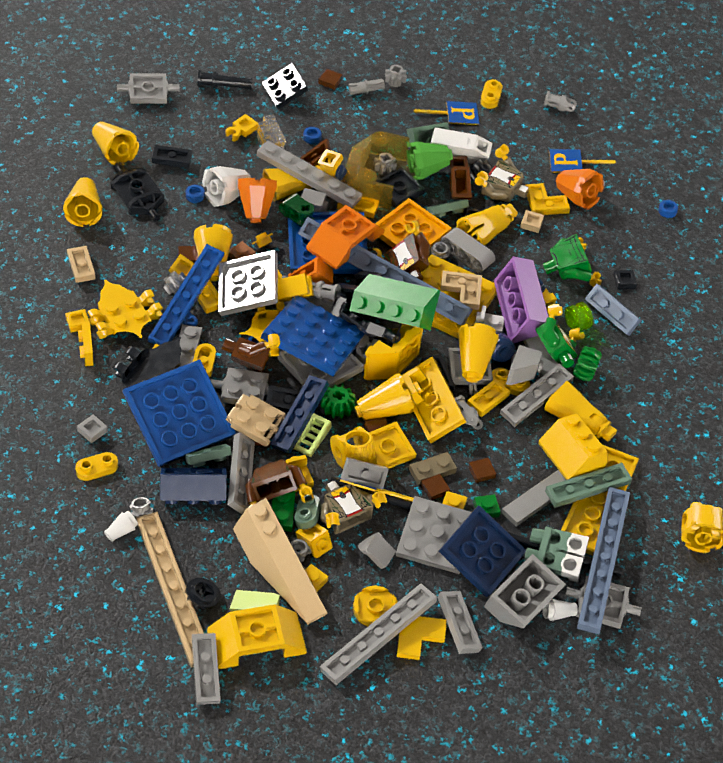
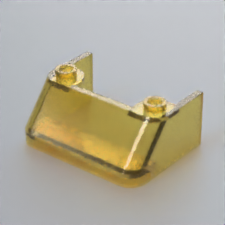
(365, 179)

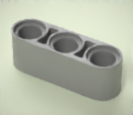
(468, 250)

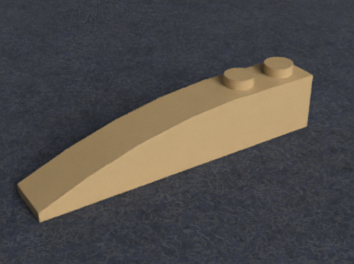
(276, 560)

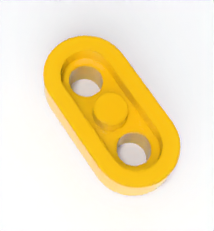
(491, 94)
(208, 362)
(502, 374)
(97, 466)

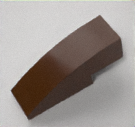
(459, 178)

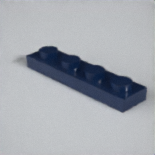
(299, 414)

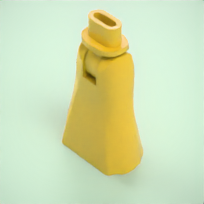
(286, 183)
(487, 223)
(570, 401)

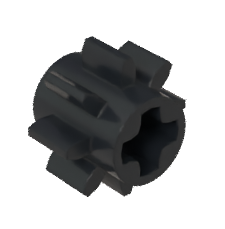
(479, 166)

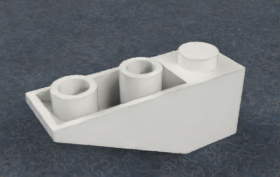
(463, 144)

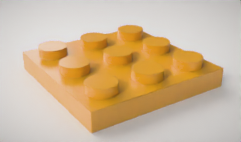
(408, 211)

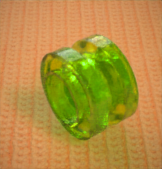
(579, 316)

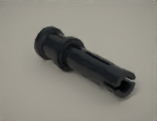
(215, 80)

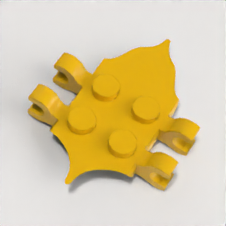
(123, 311)
(261, 321)

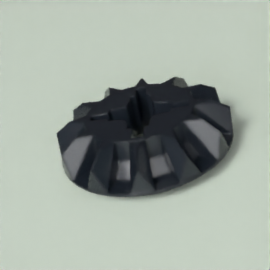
(209, 590)

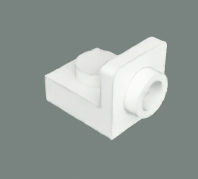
(489, 319)

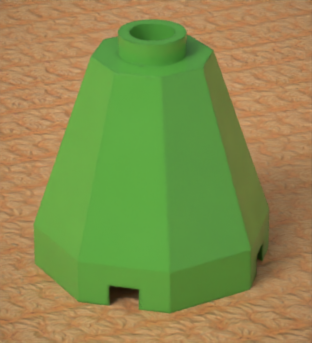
(427, 158)

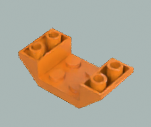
(340, 234)

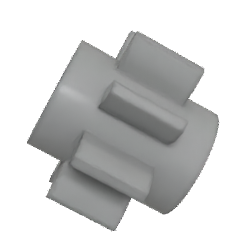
(395, 76)
(385, 164)
(173, 282)

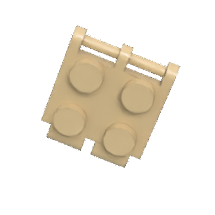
(255, 418)

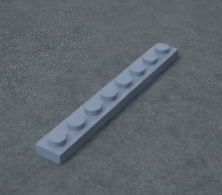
(603, 561)

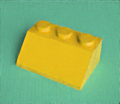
(573, 447)

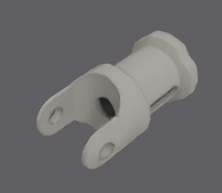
(560, 102)
(470, 413)

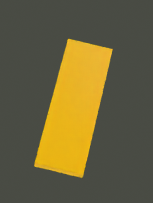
(587, 513)

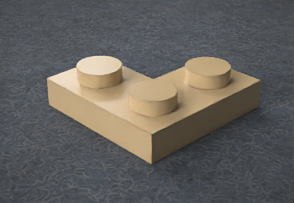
(466, 284)

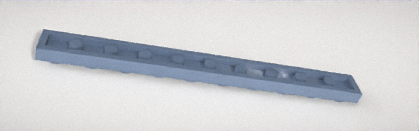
(370, 262)

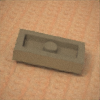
(432, 466)

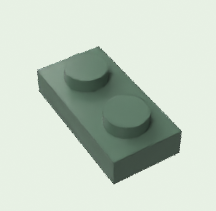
(455, 207)
(215, 453)

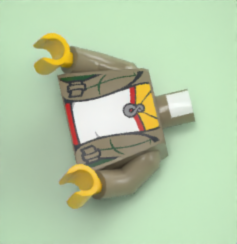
(503, 180)
(348, 506)

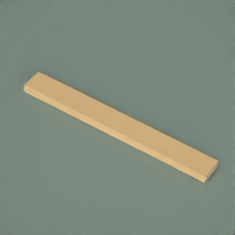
(170, 580)

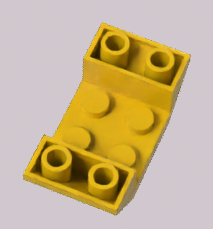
(386, 361)
(257, 632)

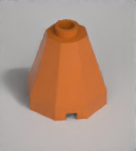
(581, 186)
(256, 197)

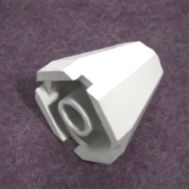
(222, 184)

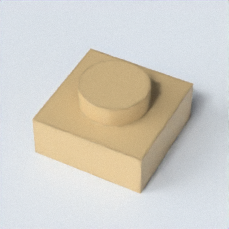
(532, 221)

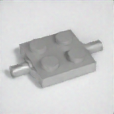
(147, 88)
(456, 372)
(242, 382)
(616, 605)

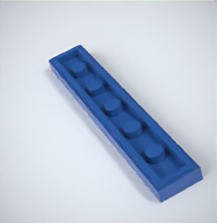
(186, 295)

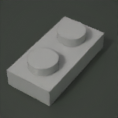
(364, 473)

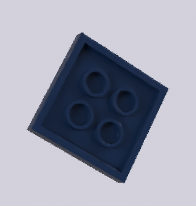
(482, 551)

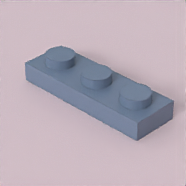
(613, 309)

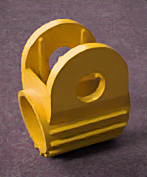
(362, 450)

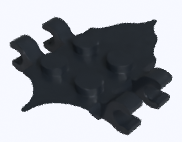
(149, 362)

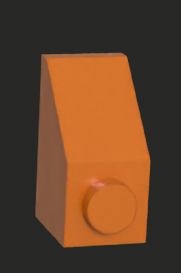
(317, 270)

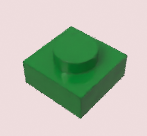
(489, 504)

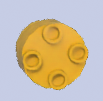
(702, 527)

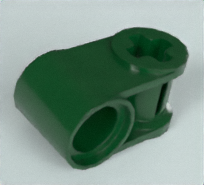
(296, 209)

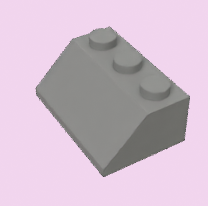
(524, 593)

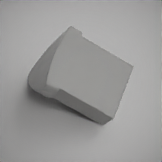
(377, 550)

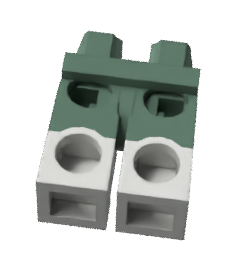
(559, 551)

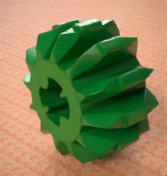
(587, 363)
(338, 401)

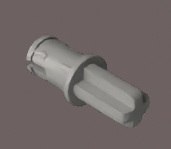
(366, 86)

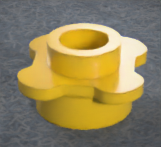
(262, 239)

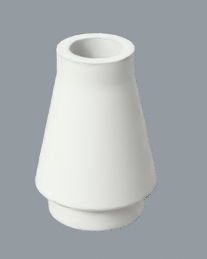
(121, 526)
(559, 609)

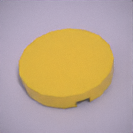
(372, 603)

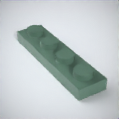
(588, 485)

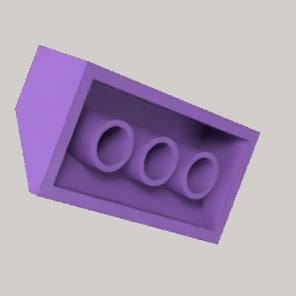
(520, 299)

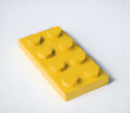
(439, 410)

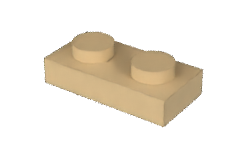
(81, 264)

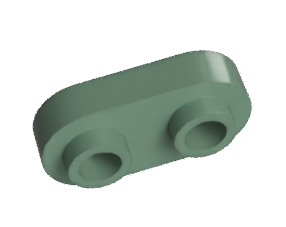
(307, 513)

